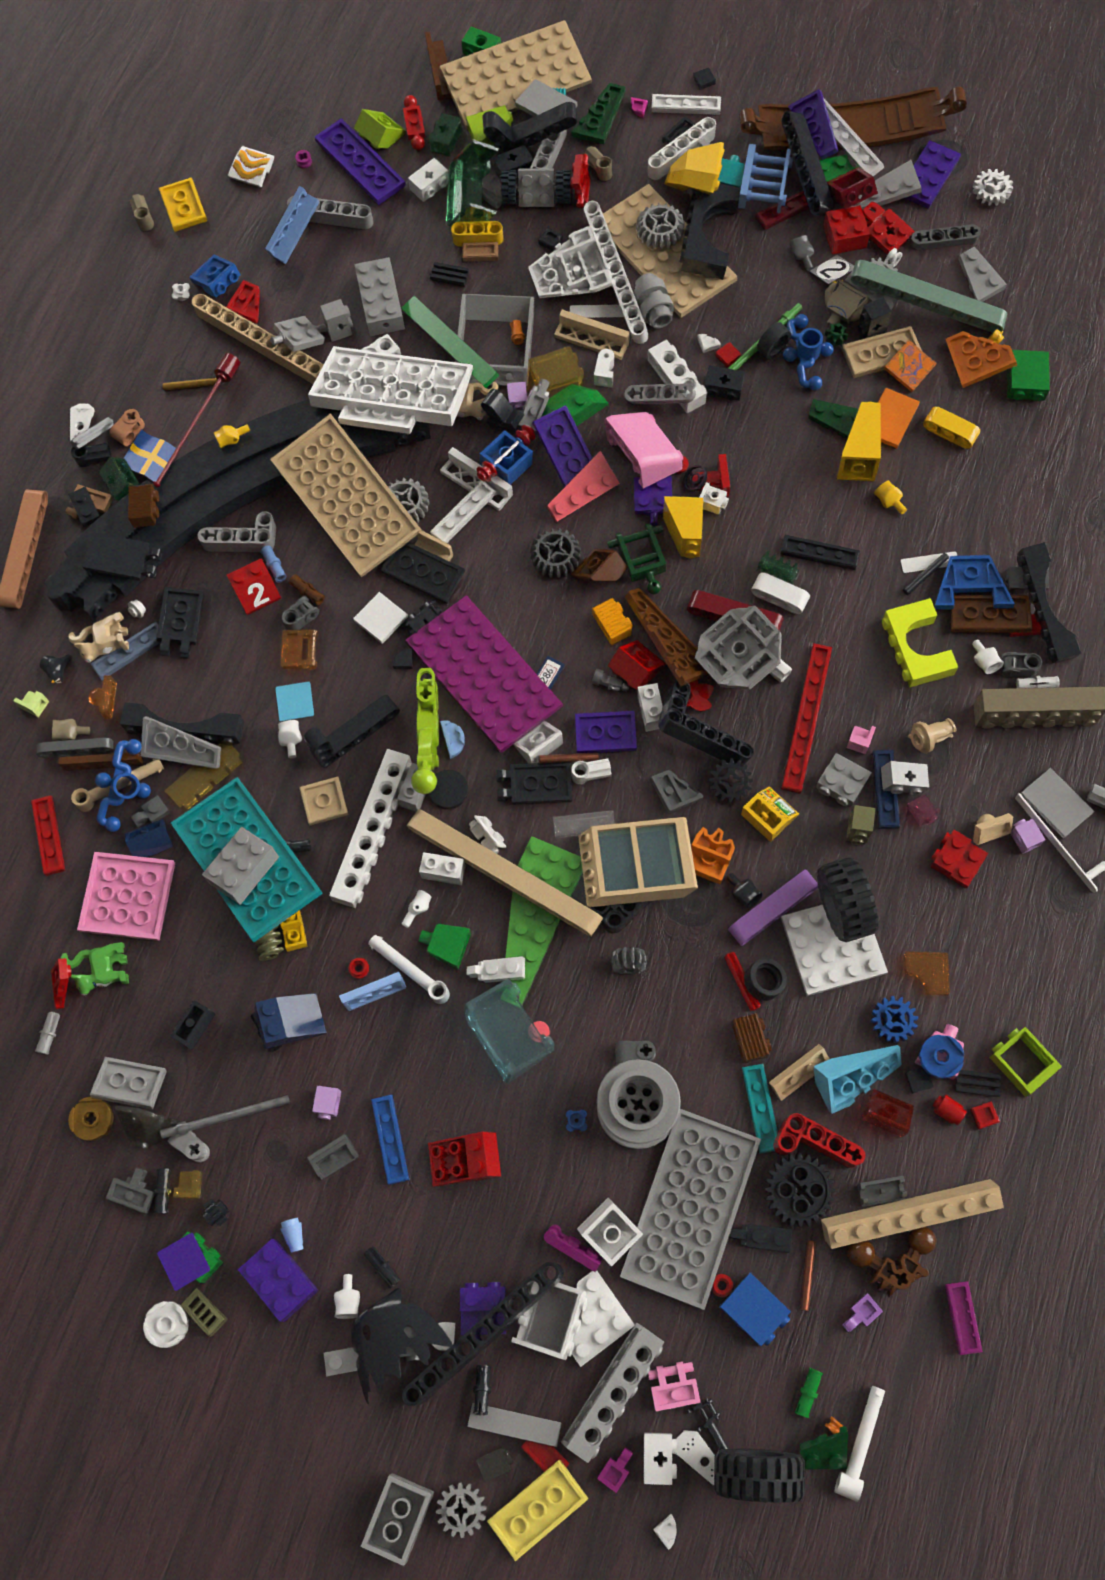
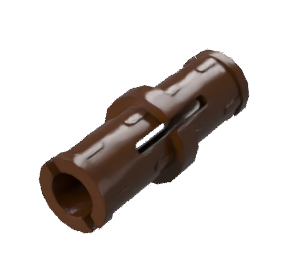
(306, 589)

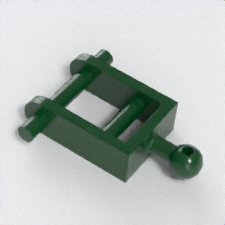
(648, 571)

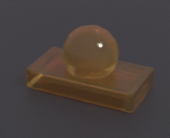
(104, 697)

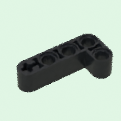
(620, 913)

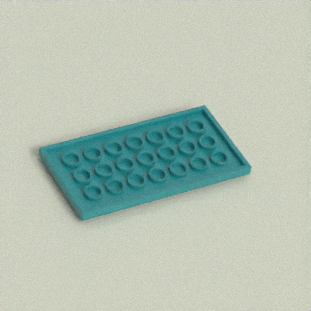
(285, 885)

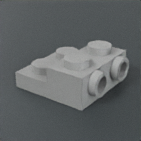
(843, 780)

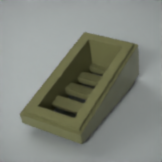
(220, 1318)

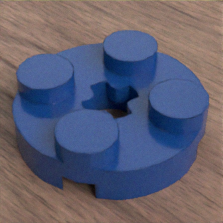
(937, 1068)

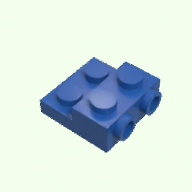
(215, 275)

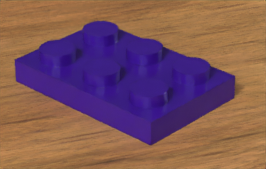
(605, 732)

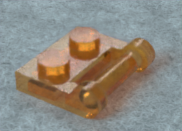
(292, 649)

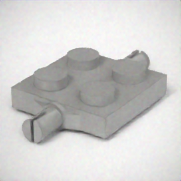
(298, 333)

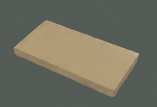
(876, 352)

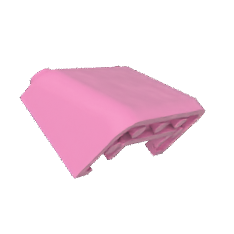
(644, 446)

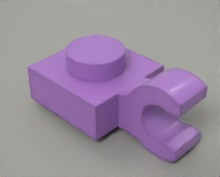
(864, 1312)

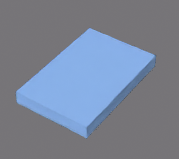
(373, 991)

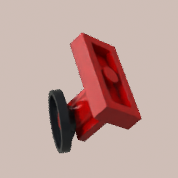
(717, 479)

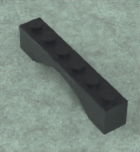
(1060, 642)
(222, 727)

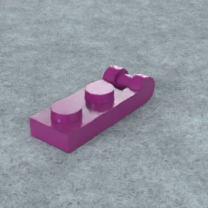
(572, 1247)

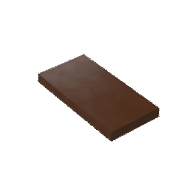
(977, 615)

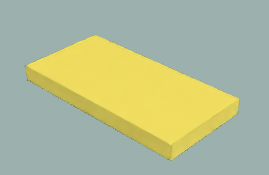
(537, 1510)

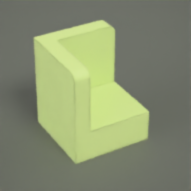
(33, 703)

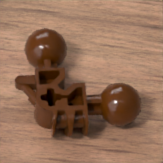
(921, 1242)

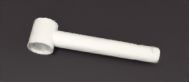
(410, 969)
(848, 1483)

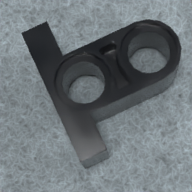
(500, 411)

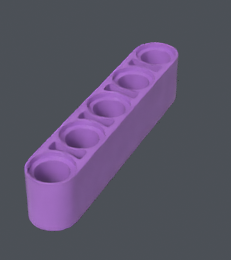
(773, 907)

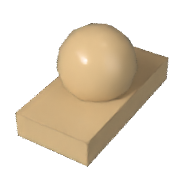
(990, 828)

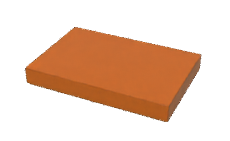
(896, 416)

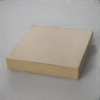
(323, 801)

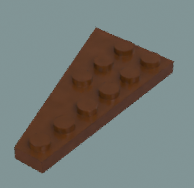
(668, 638)

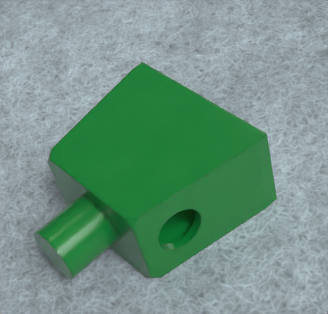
(447, 943)

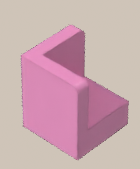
(860, 739)

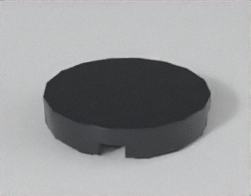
(450, 789)

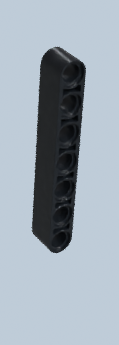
(807, 163)

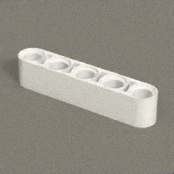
(661, 161)

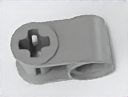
(188, 1144)

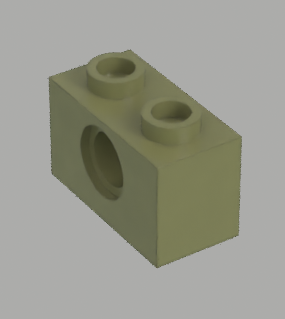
(860, 825)

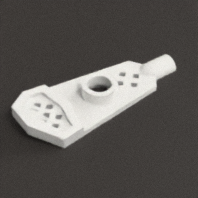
(80, 416)
(696, 1453)

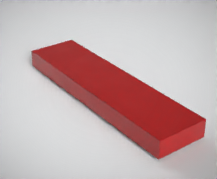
(48, 835)

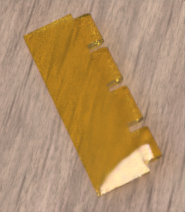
(198, 777)

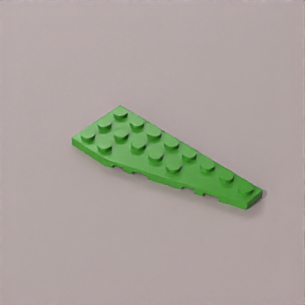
(529, 925)

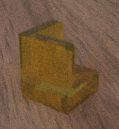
(189, 1185)

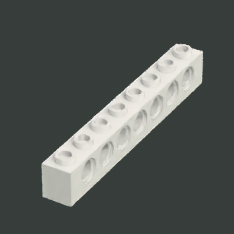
(351, 896)

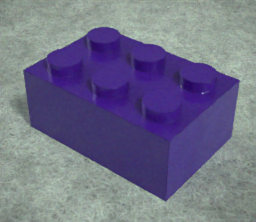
(278, 1280)

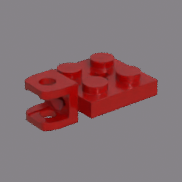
(881, 222)

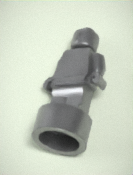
(611, 682)

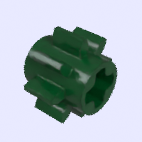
(836, 334)

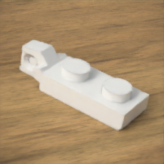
(498, 969)

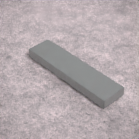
(517, 1425)

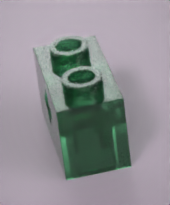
(445, 134)
(118, 477)

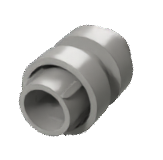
(653, 300)

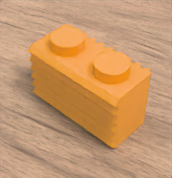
(612, 621)

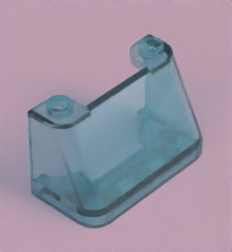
(507, 1031)

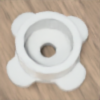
(180, 291)

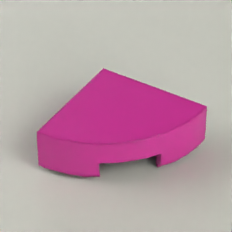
(639, 106)

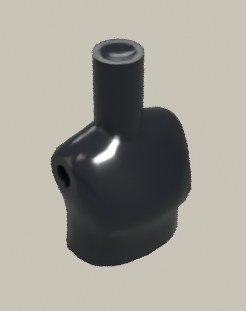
(744, 891)

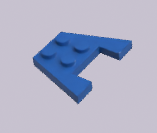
(972, 574)

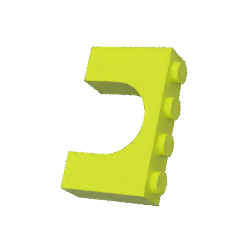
(916, 667)

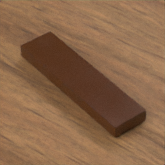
(97, 761)

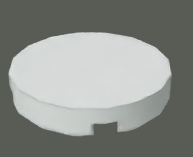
(166, 1324)

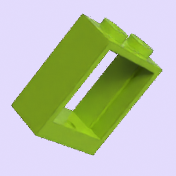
(1037, 1048)

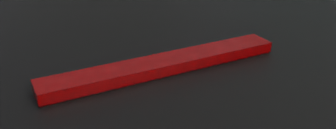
(806, 718)

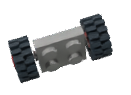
(536, 187)

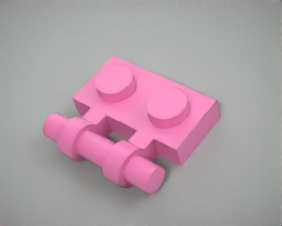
(674, 1394)

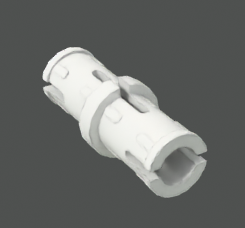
(1051, 682)

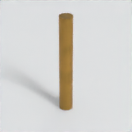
(189, 384)

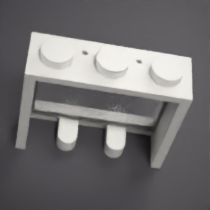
(552, 1321)

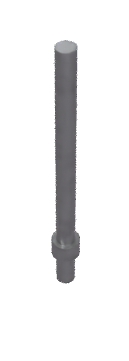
(182, 1128)

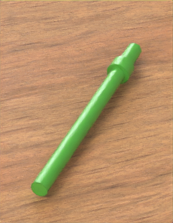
(753, 349)

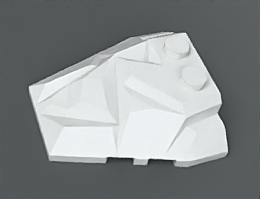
(571, 268)

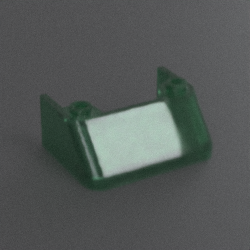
(465, 184)

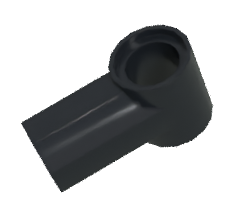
(91, 454)

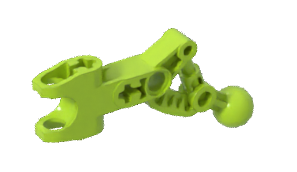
(424, 779)

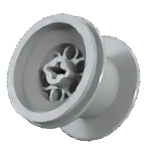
(640, 1076)

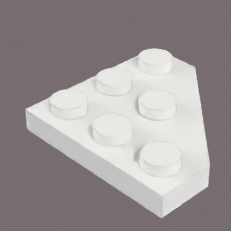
(601, 1320)

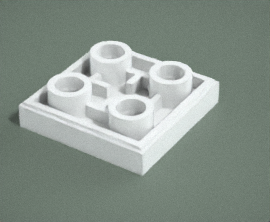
(380, 617)

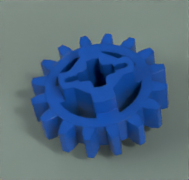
(900, 1025)

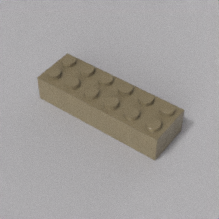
(1039, 707)

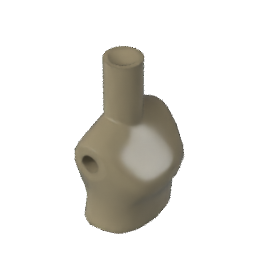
(67, 730)

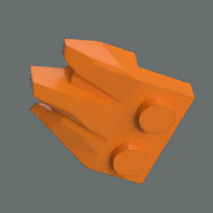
(711, 855)

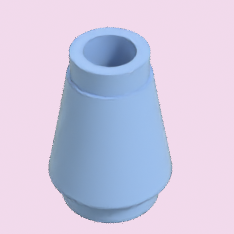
(292, 1233)

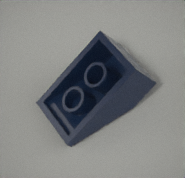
(289, 1019)

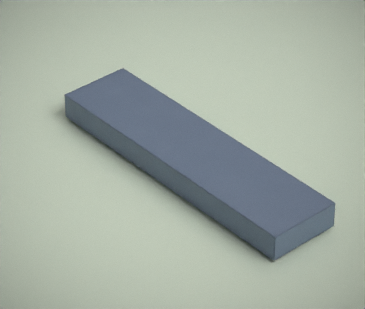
(119, 658)

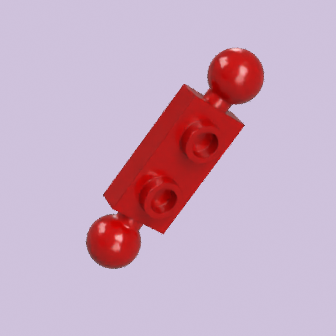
(414, 122)

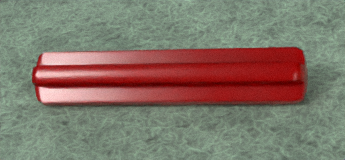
(738, 974)

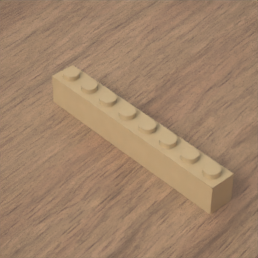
(912, 1213)

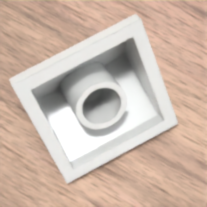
(539, 741)

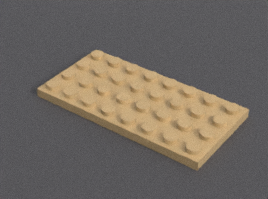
(507, 69)
(684, 288)
(346, 495)

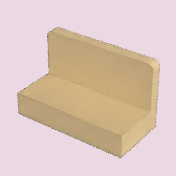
(434, 545)

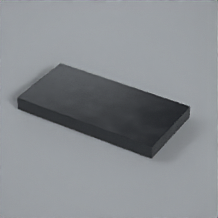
(424, 571)

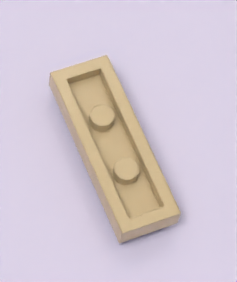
(798, 1072)

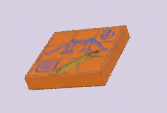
(910, 366)

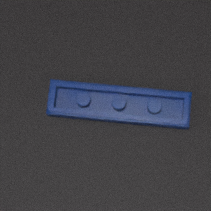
(390, 1140)

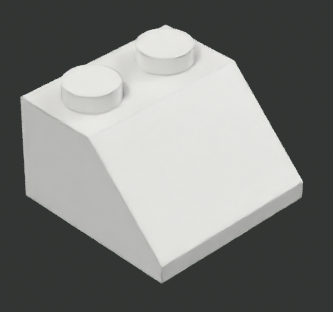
(609, 1231)

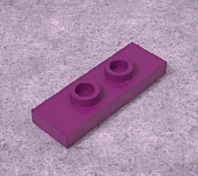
(963, 1318)

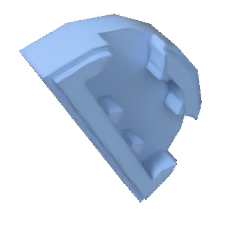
(453, 737)

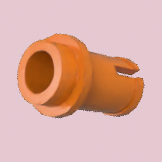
(517, 334)

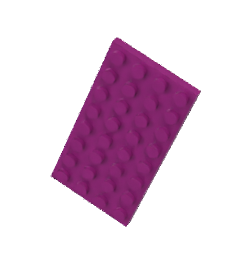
(484, 674)

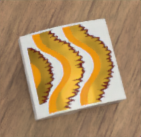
(251, 166)

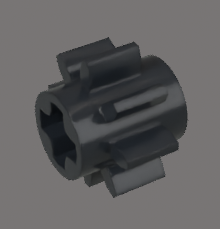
(215, 1212)

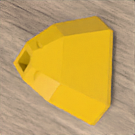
(697, 169)

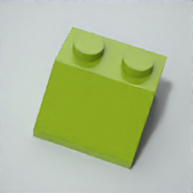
(378, 129)

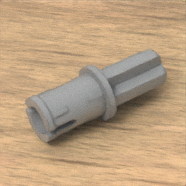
(47, 1033)

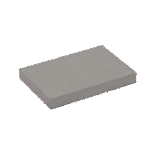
(540, 98)
(1057, 803)
(128, 1083)

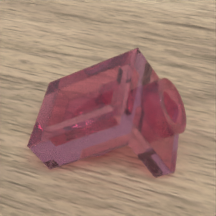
(923, 810)

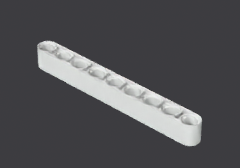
(620, 278)

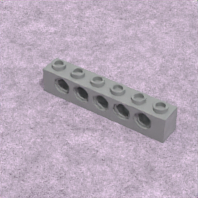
(601, 1396)

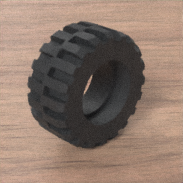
(847, 899)
(759, 1475)

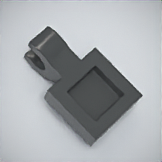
(153, 810)

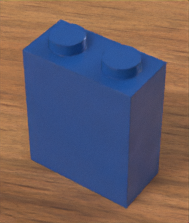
(755, 1310)

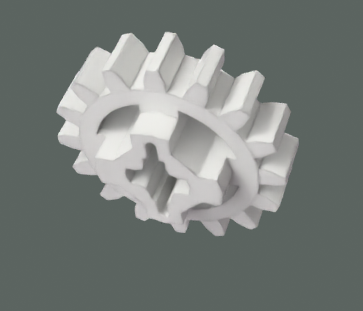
(990, 187)

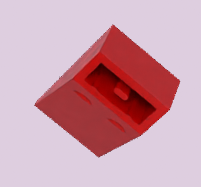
(464, 1159)

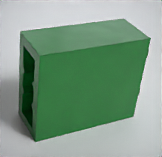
(1029, 377)

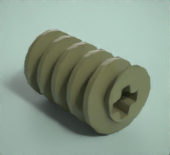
(268, 946)

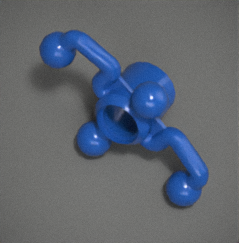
(809, 347)
(115, 798)

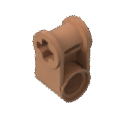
(127, 429)

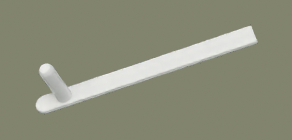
(1086, 877)

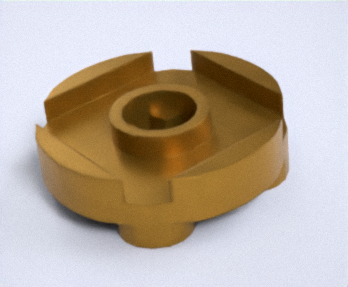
(100, 1126)

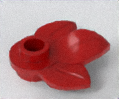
(699, 695)

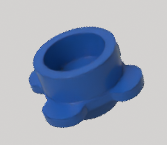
(572, 1125)

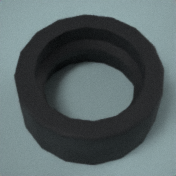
(773, 340)
(777, 972)

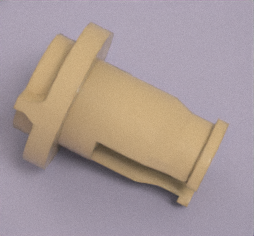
(925, 736)

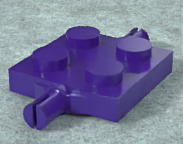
(651, 499)

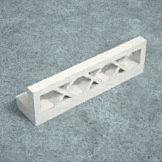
(469, 467)

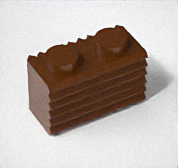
(142, 505)
(750, 1038)

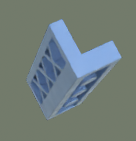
(292, 225)

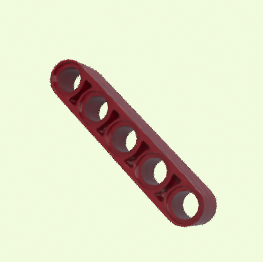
(714, 607)

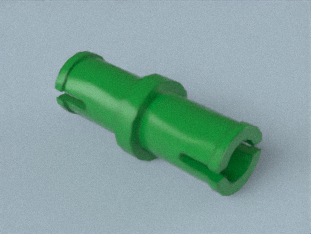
(808, 1393)

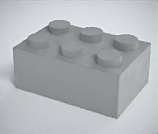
(240, 865)
(397, 1519)

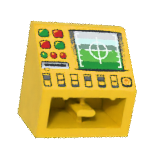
(769, 813)

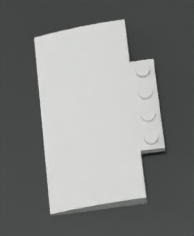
(389, 389)

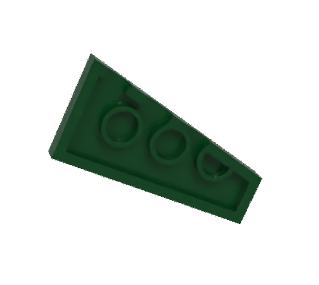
(601, 115)

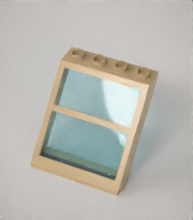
(637, 862)

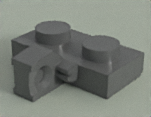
(132, 1192)

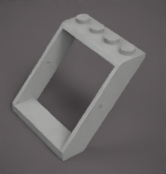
(500, 309)

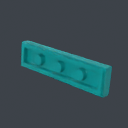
(760, 1106)

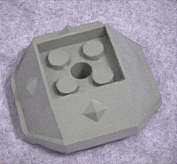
(736, 631)

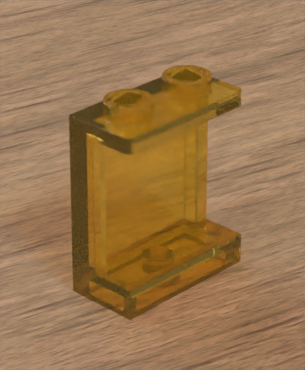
(556, 367)

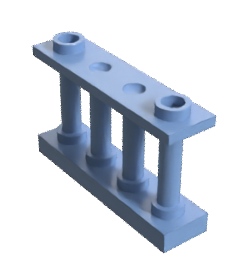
(751, 170)

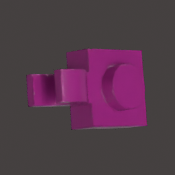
(614, 1471)

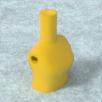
(229, 435)
(890, 496)

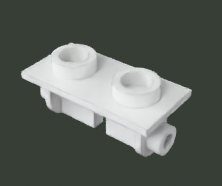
(481, 828)

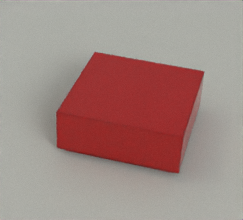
(728, 354)
(984, 1115)

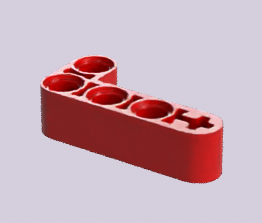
(821, 1145)

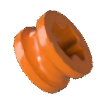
(833, 1426)

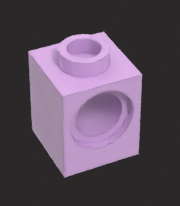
(517, 395)
(1027, 835)
(326, 1102)

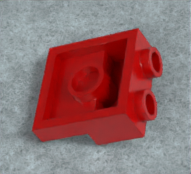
(958, 858)

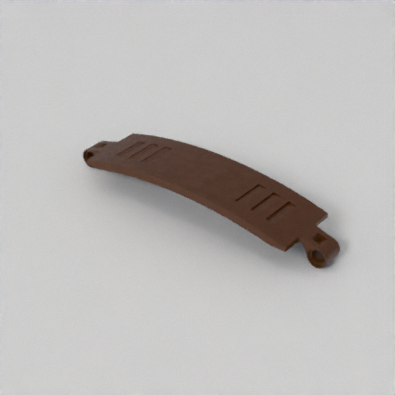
(873, 120)

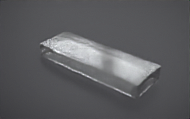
(576, 824)

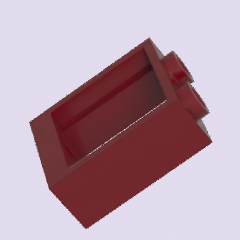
(859, 184)

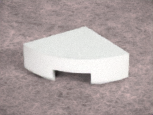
(708, 343)
(667, 1531)

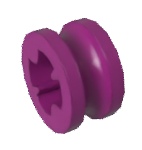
(304, 163)

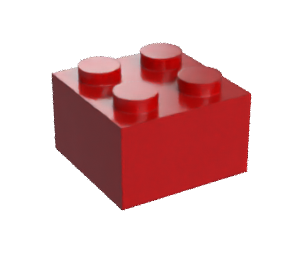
(846, 229)

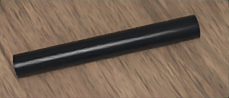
(926, 573)

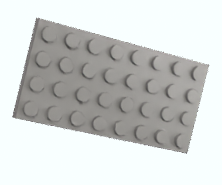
(691, 1209)

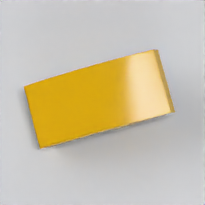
(294, 932)

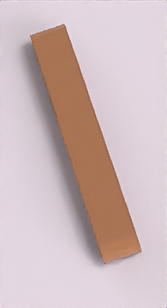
(23, 548)

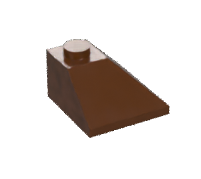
(601, 566)

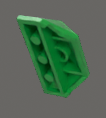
(580, 401)

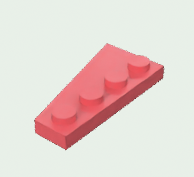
(586, 486)

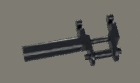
(713, 1430)

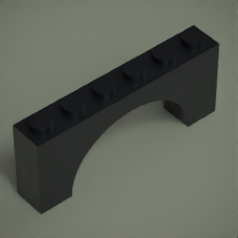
(699, 254)

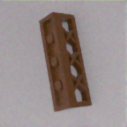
(437, 58)

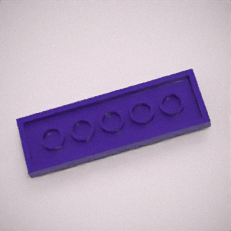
(360, 161)

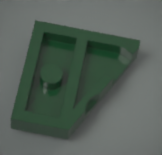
(826, 1451)

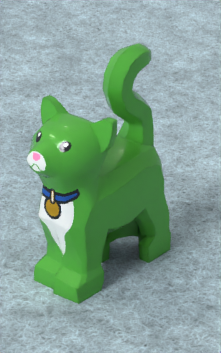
(101, 967)

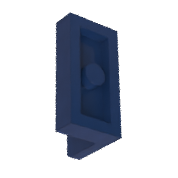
(148, 839)

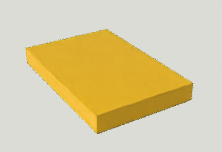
(183, 204)

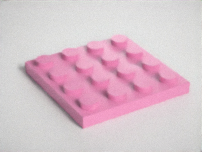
(126, 896)

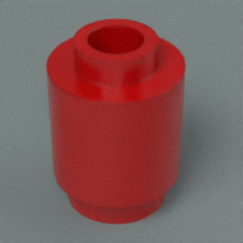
(949, 1109)

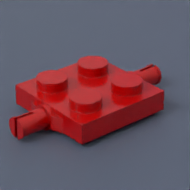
(581, 179)

